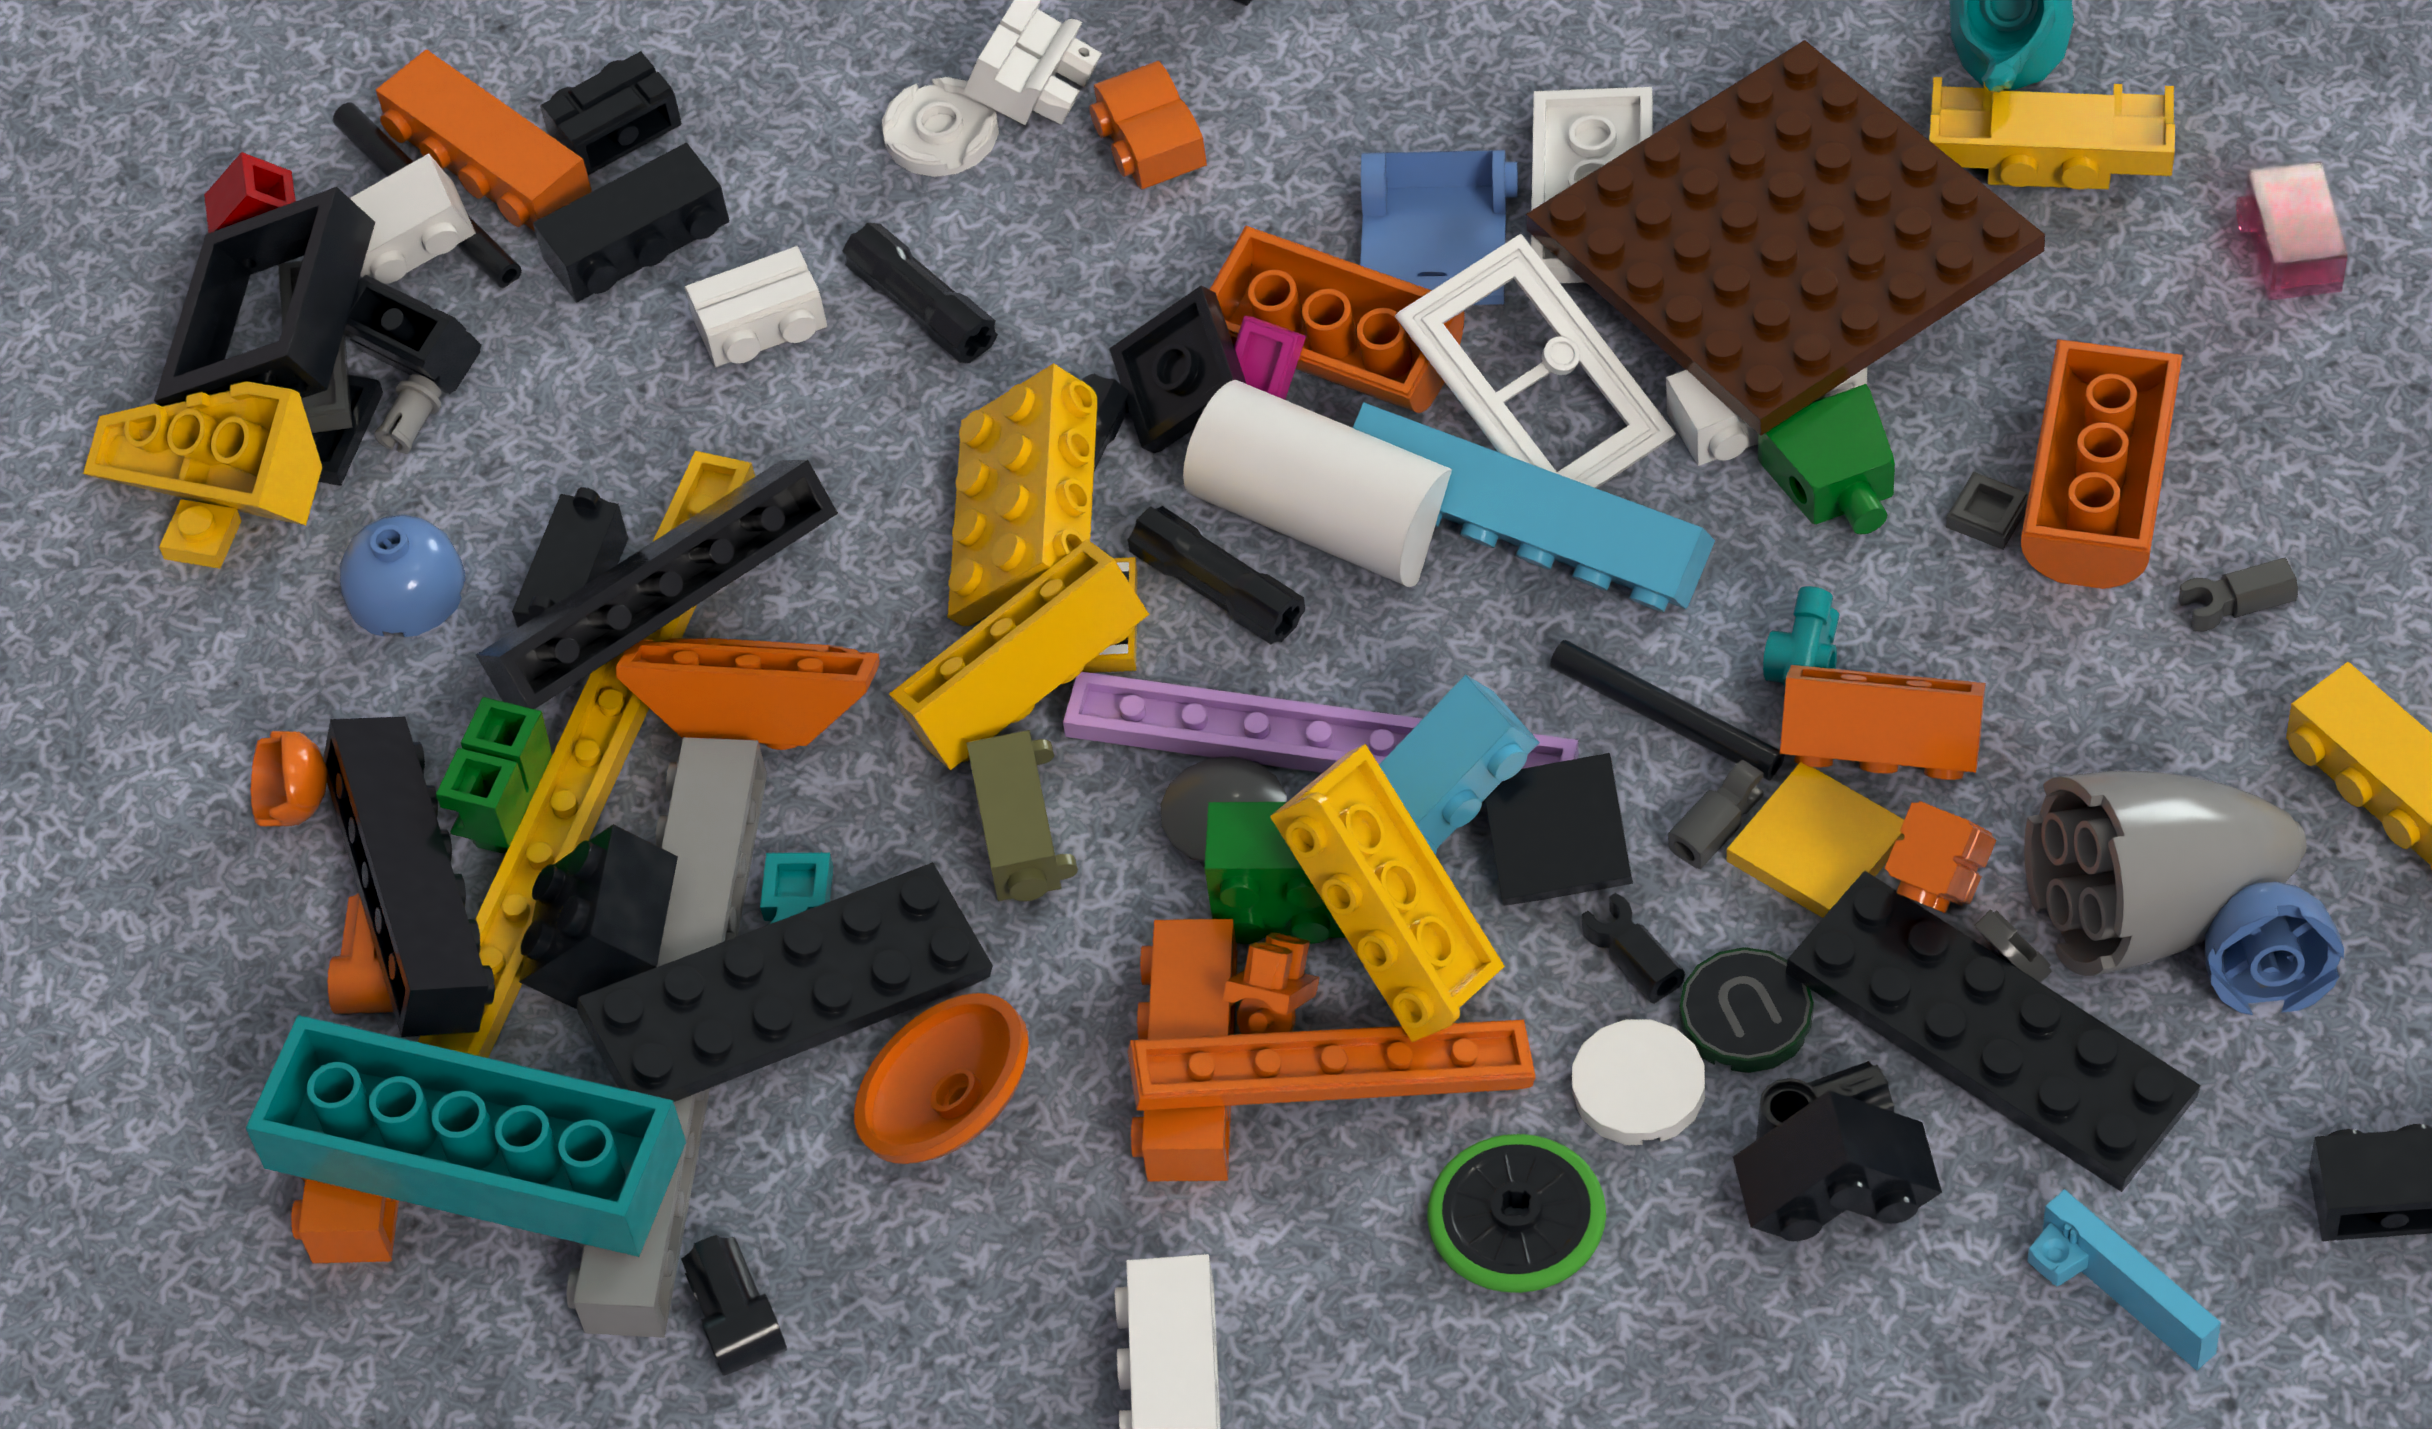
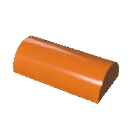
(1341, 312)
(2100, 463)

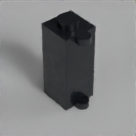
(577, 546)

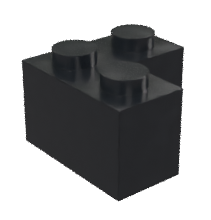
(1836, 1160)

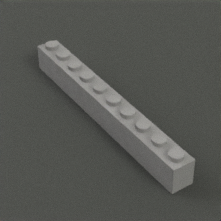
(713, 831)

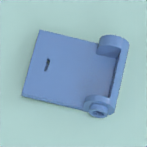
(1434, 213)

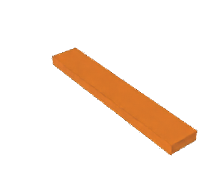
(1328, 1065)

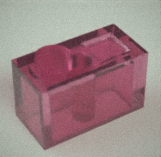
(2293, 230)

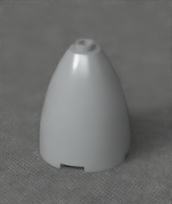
(2148, 861)

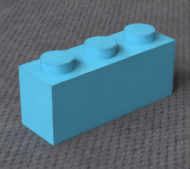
(1457, 759)

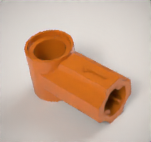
(356, 974)

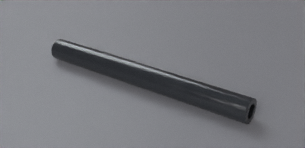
(391, 158)

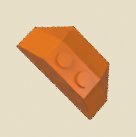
(747, 687)

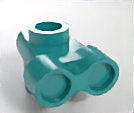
(1810, 639)

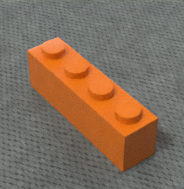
(481, 140)
(1187, 988)

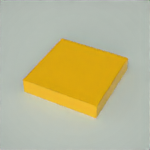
(1815, 839)

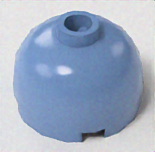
(401, 576)
(2278, 940)

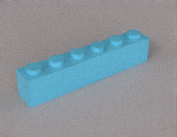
(1555, 516)

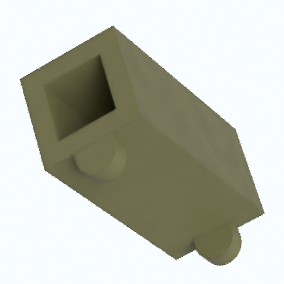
(1016, 816)

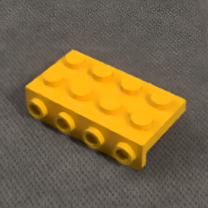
(1021, 490)
(1388, 893)

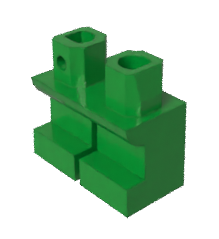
(495, 773)

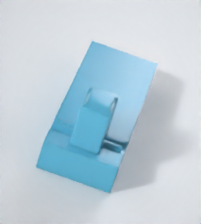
(2081, 1242)

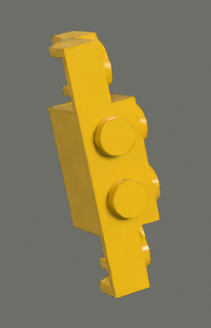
(2054, 136)

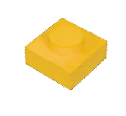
(200, 533)

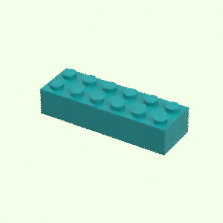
(467, 1135)

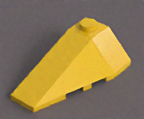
(217, 449)

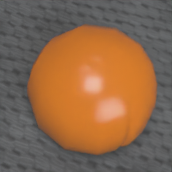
(286, 779)

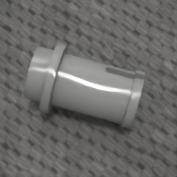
(409, 412)

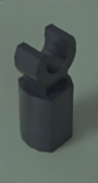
(1635, 950)

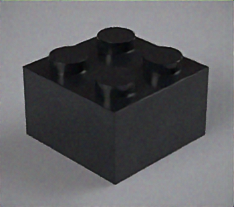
(597, 916)

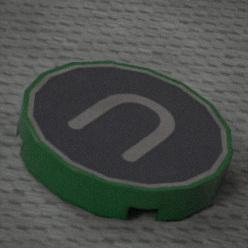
(1745, 1010)

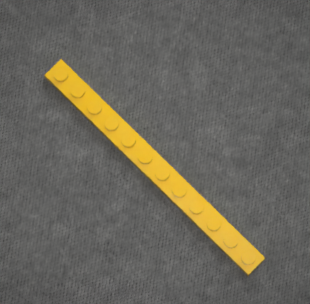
(575, 781)

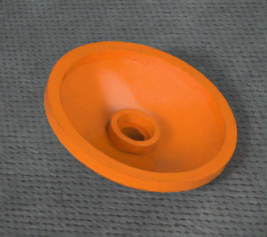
(942, 1079)

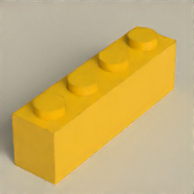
(1020, 653)
(2370, 752)

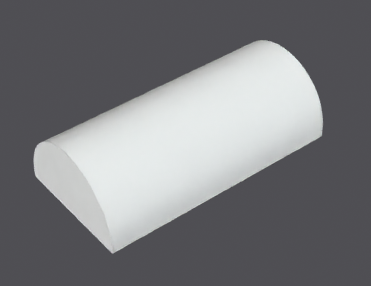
(1316, 480)

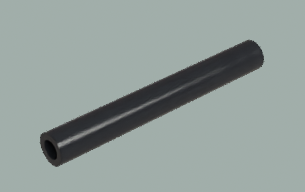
(1665, 708)

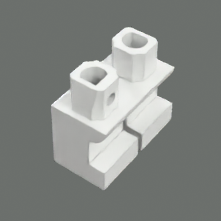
(1021, 62)

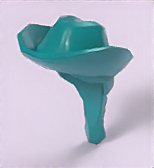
(2010, 40)

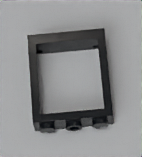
(334, 243)

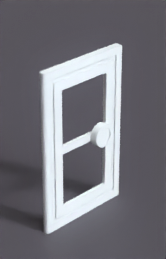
(1575, 344)

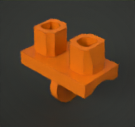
(1272, 985)

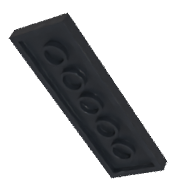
(785, 987)
(1993, 1030)

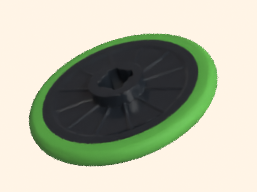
(1513, 1250)

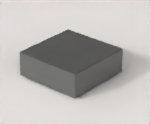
(1987, 510)

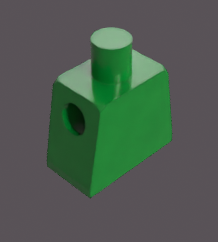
(1833, 460)

